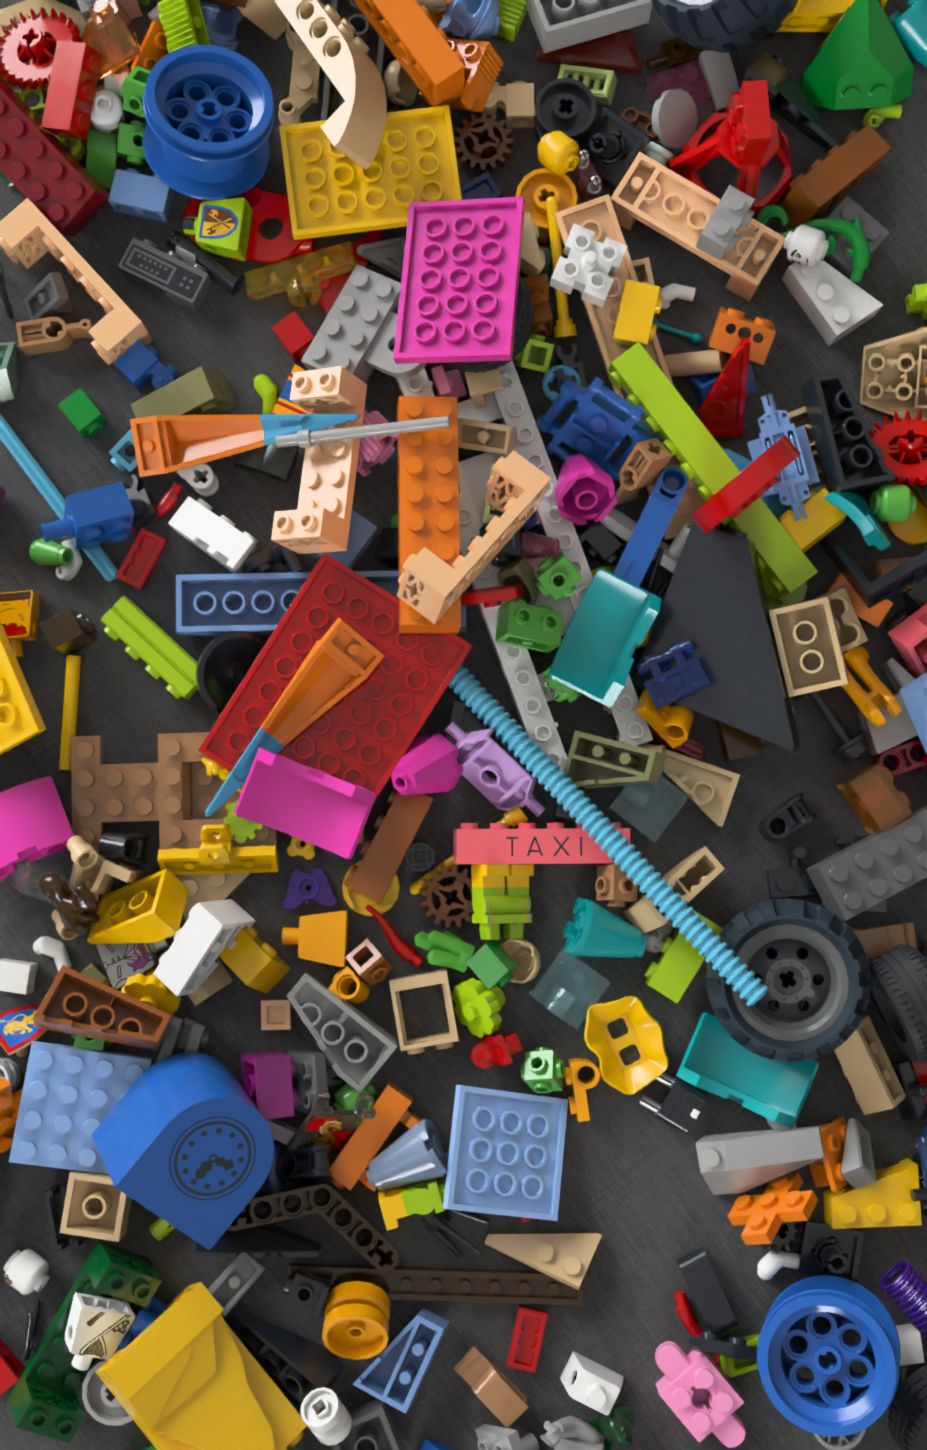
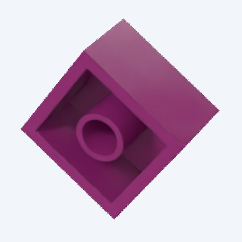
(269, 1082)

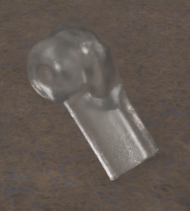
(657, 937)

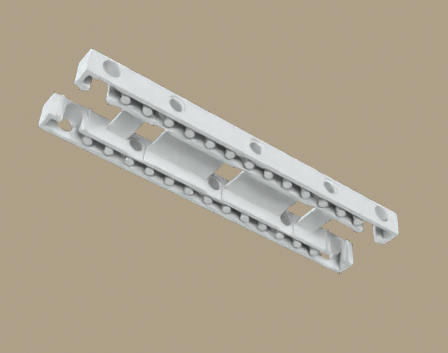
(517, 667)

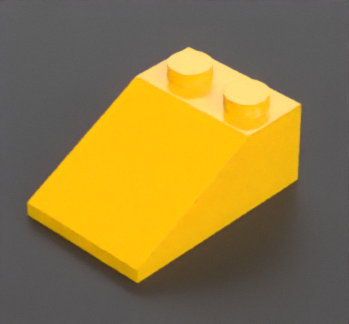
(141, 911)

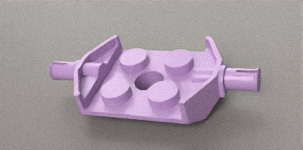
(481, 753)

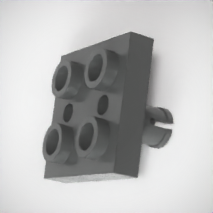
(311, 1078)

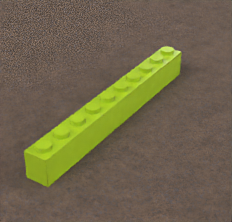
(707, 464)

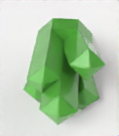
(445, 949)

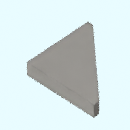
(386, 254)

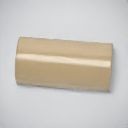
(696, 363)
(486, 436)

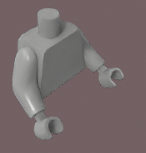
(572, 1434)

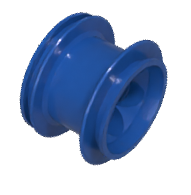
(207, 122)
(810, 1401)

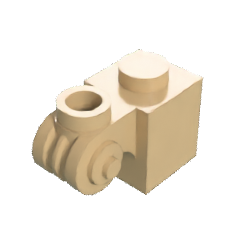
(515, 101)

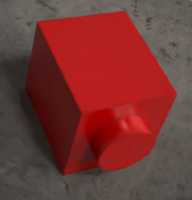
(293, 336)

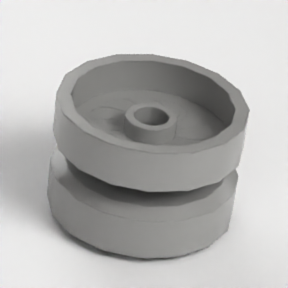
(100, 1401)

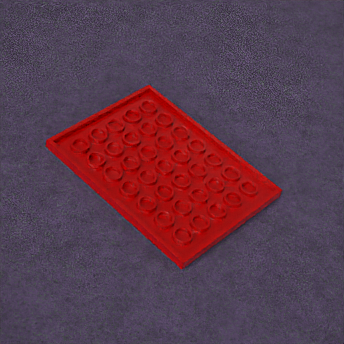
(374, 722)

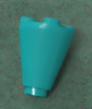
(912, 29)
(601, 933)

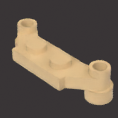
(303, 83)
(85, 868)

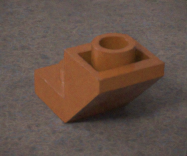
(539, 293)

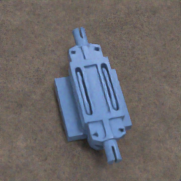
(801, 472)

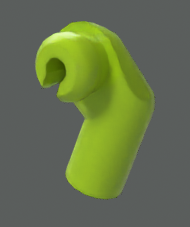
(876, 116)

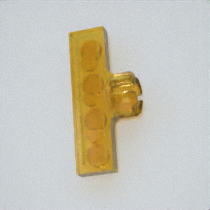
(301, 274)

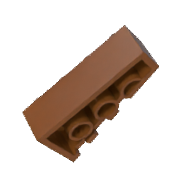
(834, 176)
(97, 1011)

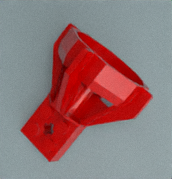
(745, 139)

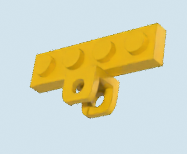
(218, 856)

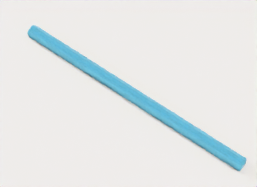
(50, 492)

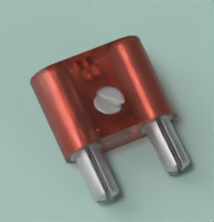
(586, 178)

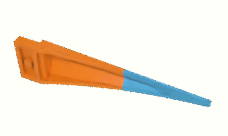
(184, 441)
(326, 675)

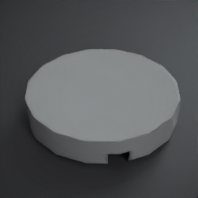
(674, 118)

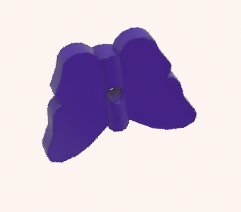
(319, 892)

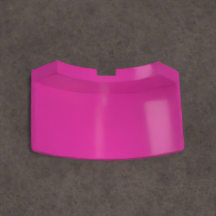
(305, 803)
(31, 824)

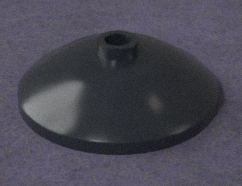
(227, 651)

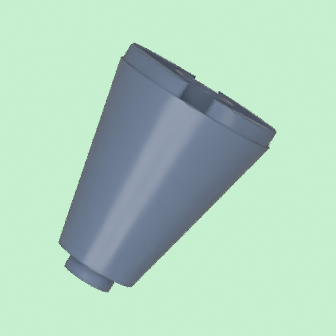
(410, 1158)

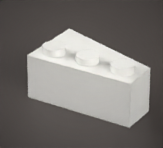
(214, 534)

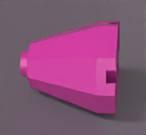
(584, 491)
(427, 766)

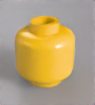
(558, 152)

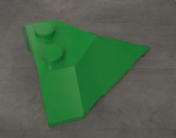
(859, 63)

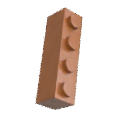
(389, 846)

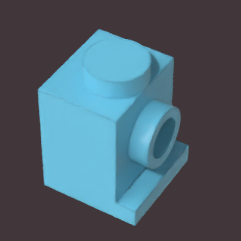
(120, 457)

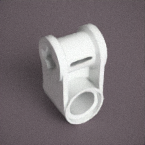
(193, 476)

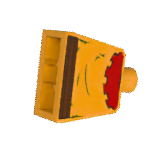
(20, 617)

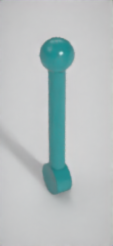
(696, 338)

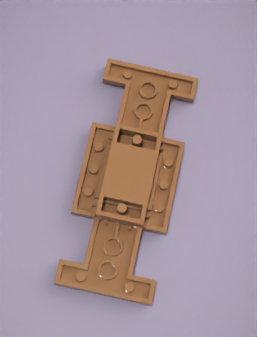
(162, 791)

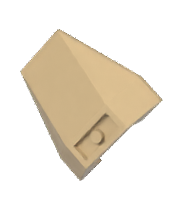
(896, 375)

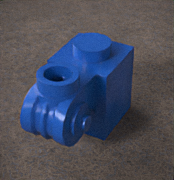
(141, 365)

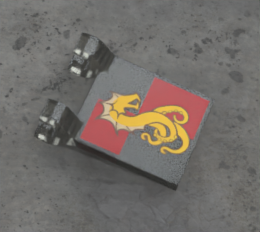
(330, 1126)

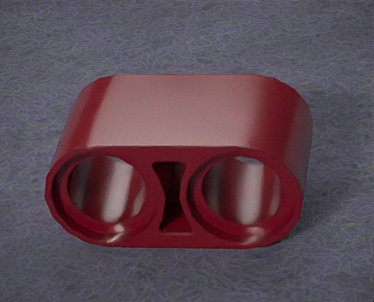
(902, 758)

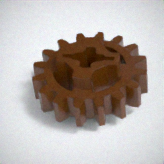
(480, 131)
(444, 907)

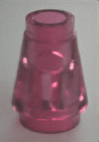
(537, 546)

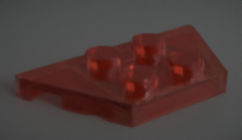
(607, 52)

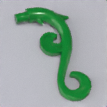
(853, 232)

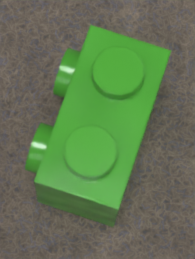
(529, 626)

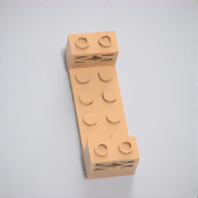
(681, 212)
(30, 235)
(328, 467)
(431, 583)

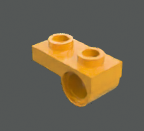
(669, 722)
(344, 979)
(578, 1102)

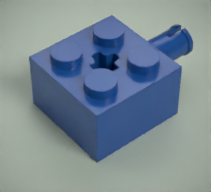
(93, 517)

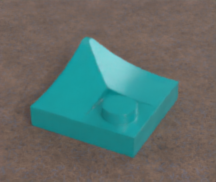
(859, 511)

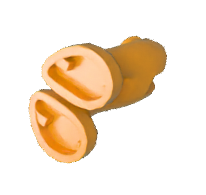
(879, 696)

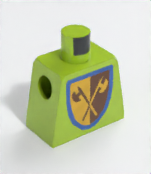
(222, 227)

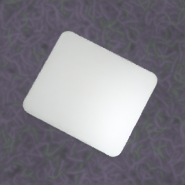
(188, 257)

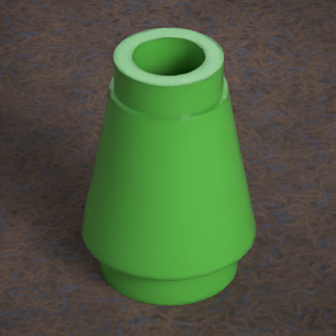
(50, 553)

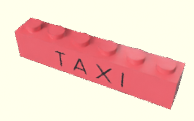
(528, 844)

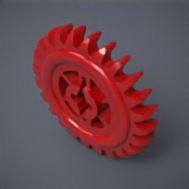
(34, 42)
(909, 449)

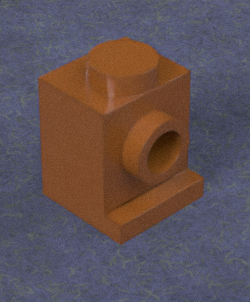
(375, 969)

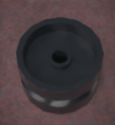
(565, 107)

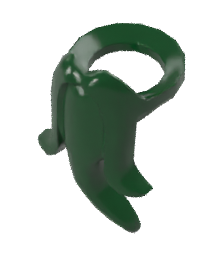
(615, 1426)

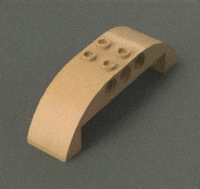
(360, 121)

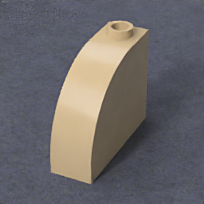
(688, 880)

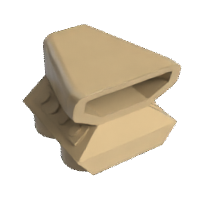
(848, 625)

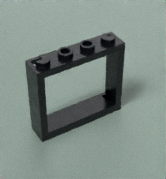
(887, 584)

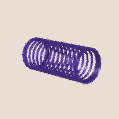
(904, 1280)

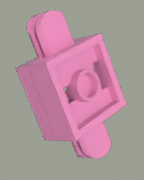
(699, 1394)

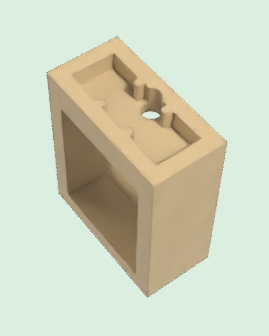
(441, 1040)

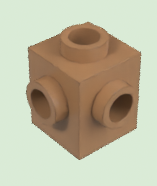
(614, 886)

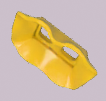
(642, 1032)

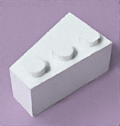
(830, 299)
(199, 943)

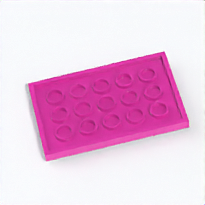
(460, 281)

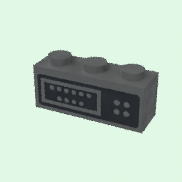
(165, 274)

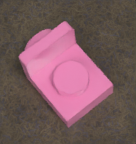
(449, 383)

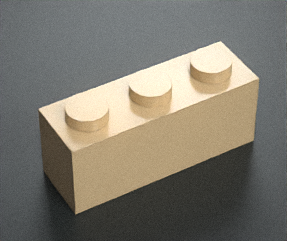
(869, 1070)

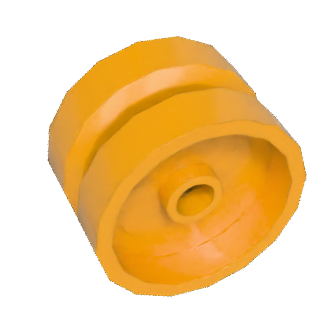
(537, 188)
(356, 1320)

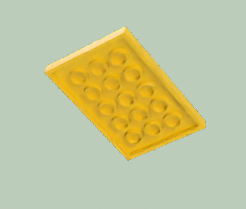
(339, 197)

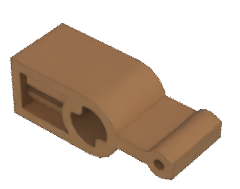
(39, 335)
(641, 469)
(886, 937)
(491, 1386)

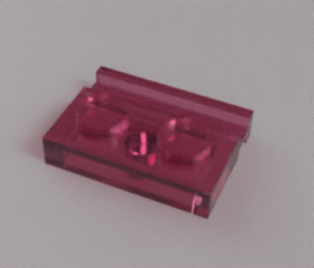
(684, 77)

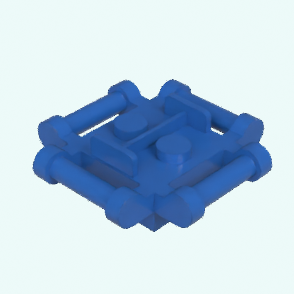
(593, 425)

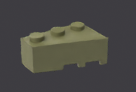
(192, 394)
(610, 763)

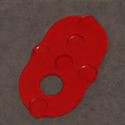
(264, 206)

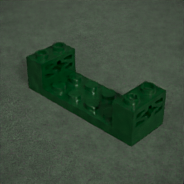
(48, 1388)

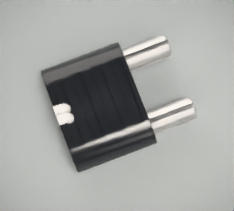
(679, 1105)

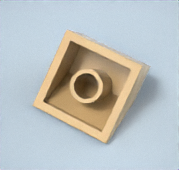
(95, 1207)

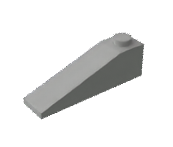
(346, 1035)
(748, 1159)

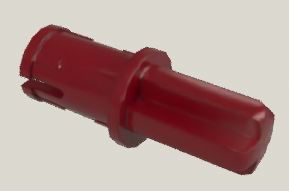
(689, 747)

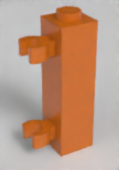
(370, 1135)

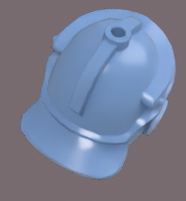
(471, 19)
(221, 25)

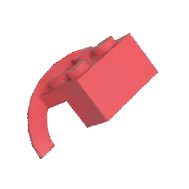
(911, 641)

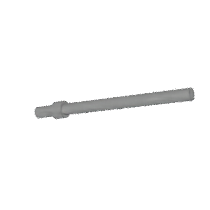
(307, 438)

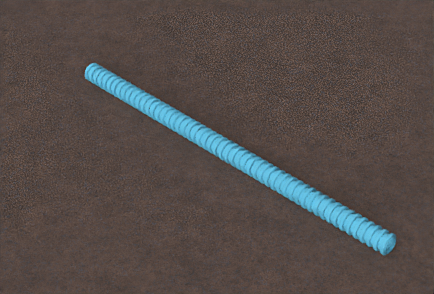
(608, 837)

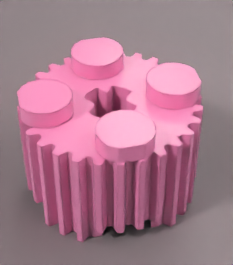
(375, 448)

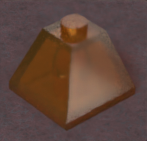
(111, 34)

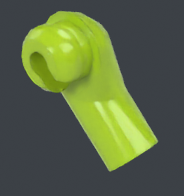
(267, 391)

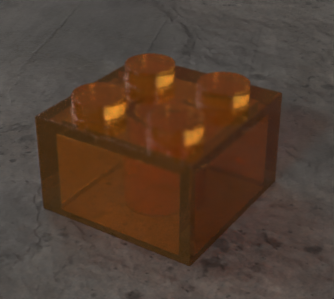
(875, 798)

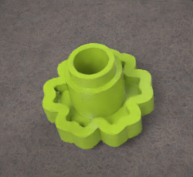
(478, 1006)

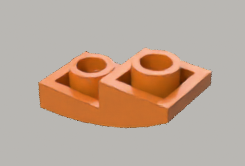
(874, 614)

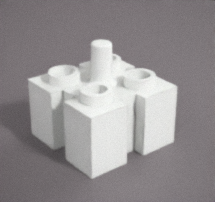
(588, 265)

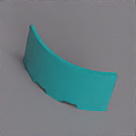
(602, 637)
(732, 1072)

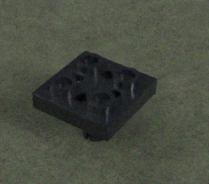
(605, 143)
(829, 1252)

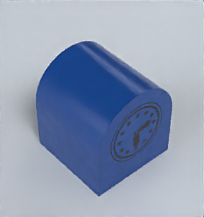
(188, 1145)

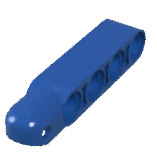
(652, 525)

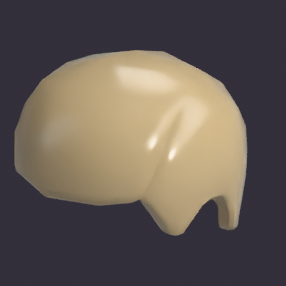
(398, 85)
(527, 958)

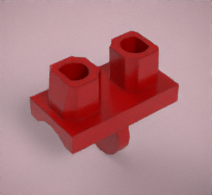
(495, 1050)

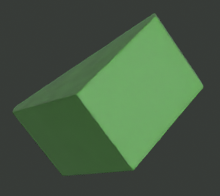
(101, 156)

